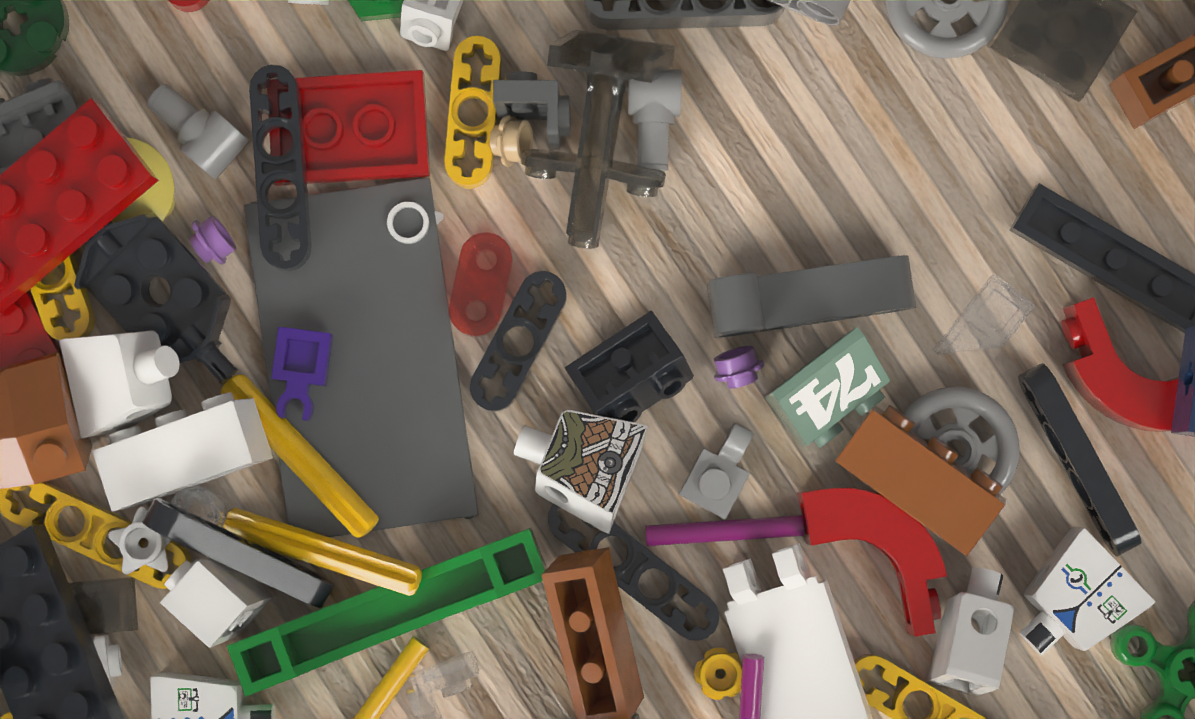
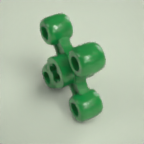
(1165, 661)

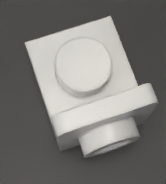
(429, 22)

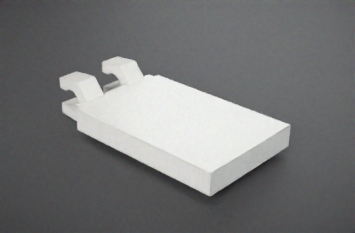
(801, 638)

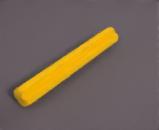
(306, 461)
(325, 551)

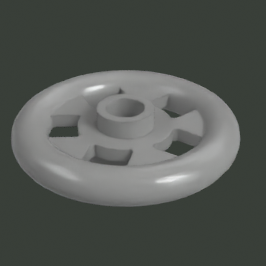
(942, 39)
(967, 406)

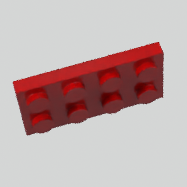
(64, 196)

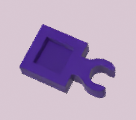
(301, 361)

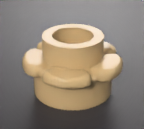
(511, 139)

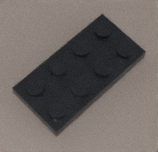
(44, 644)

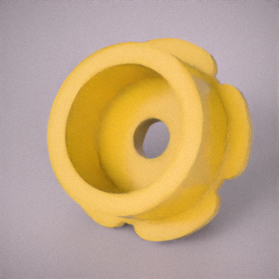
(705, 671)

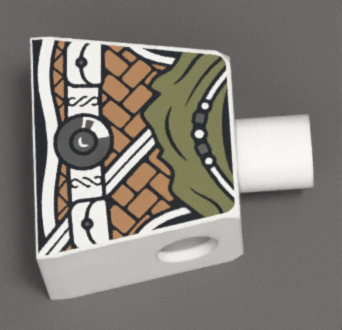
(584, 463)

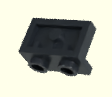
(631, 370)

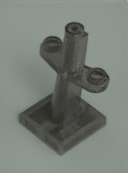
(608, 65)

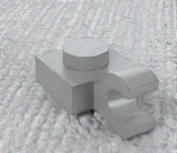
(717, 478)

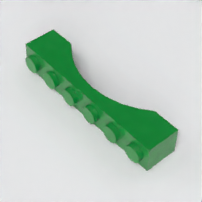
(385, 614)

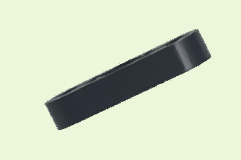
(526, 301)

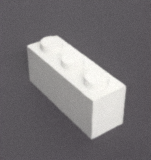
(181, 451)
(214, 600)

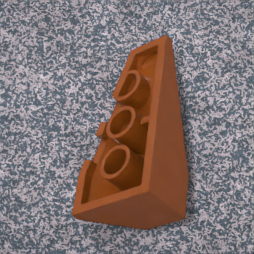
(38, 424)

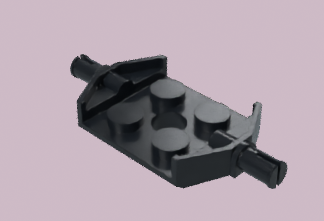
(118, 273)

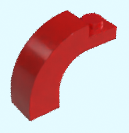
(1107, 381)
(869, 517)

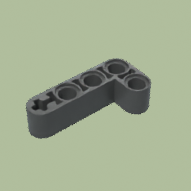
(680, 15)
(810, 296)

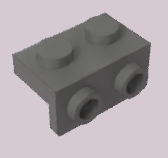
(534, 99)
(32, 117)

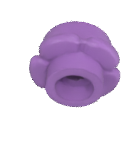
(212, 240)
(737, 366)

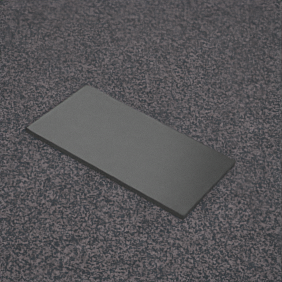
(393, 382)

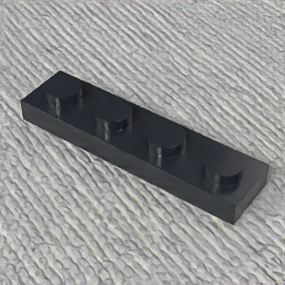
(1108, 256)

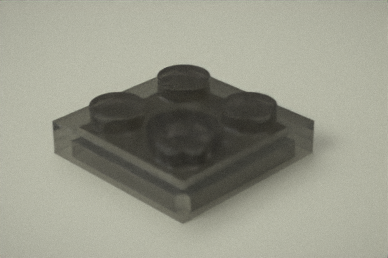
(1064, 39)

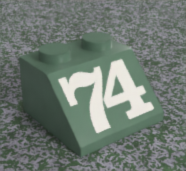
(830, 388)

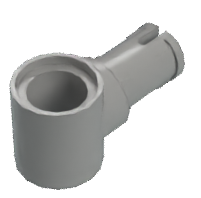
(653, 110)
(204, 136)

